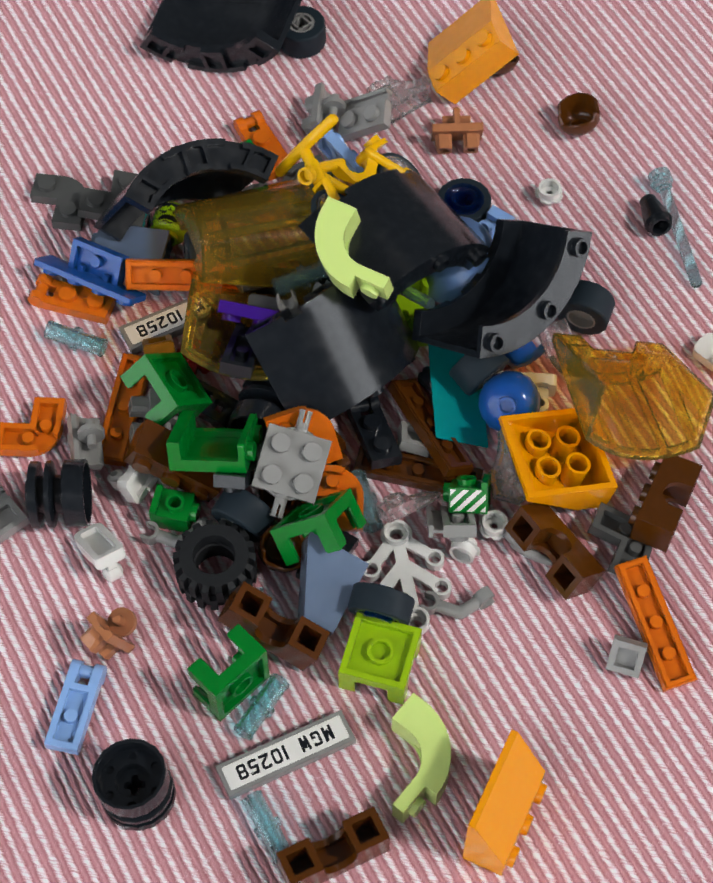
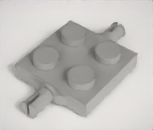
(291, 463)

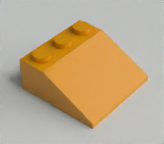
(469, 51)
(557, 461)
(505, 807)

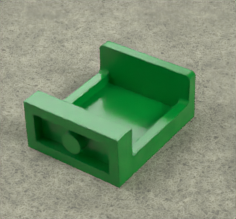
(212, 448)

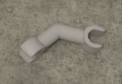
(291, 303)
(165, 537)
(480, 600)

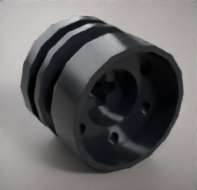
(254, 398)
(54, 494)
(123, 770)

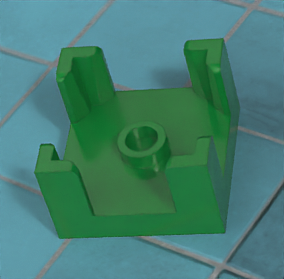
(172, 382)
(319, 519)
(230, 688)

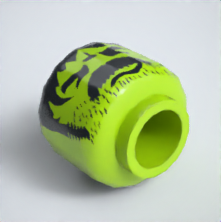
(166, 220)

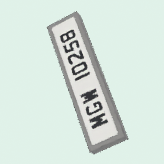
(162, 322)
(285, 754)

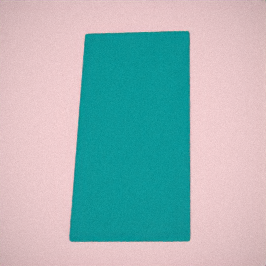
(454, 411)

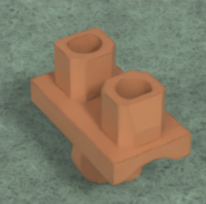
(456, 129)
(107, 635)

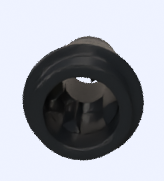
(655, 215)

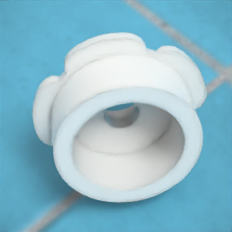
(549, 191)
(493, 517)
(464, 551)

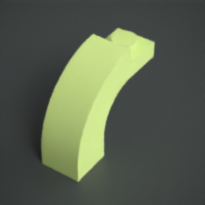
(332, 239)
(428, 736)

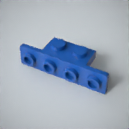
(95, 268)

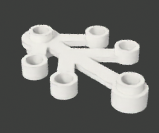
(407, 570)

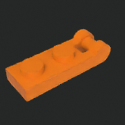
(261, 137)
(71, 300)

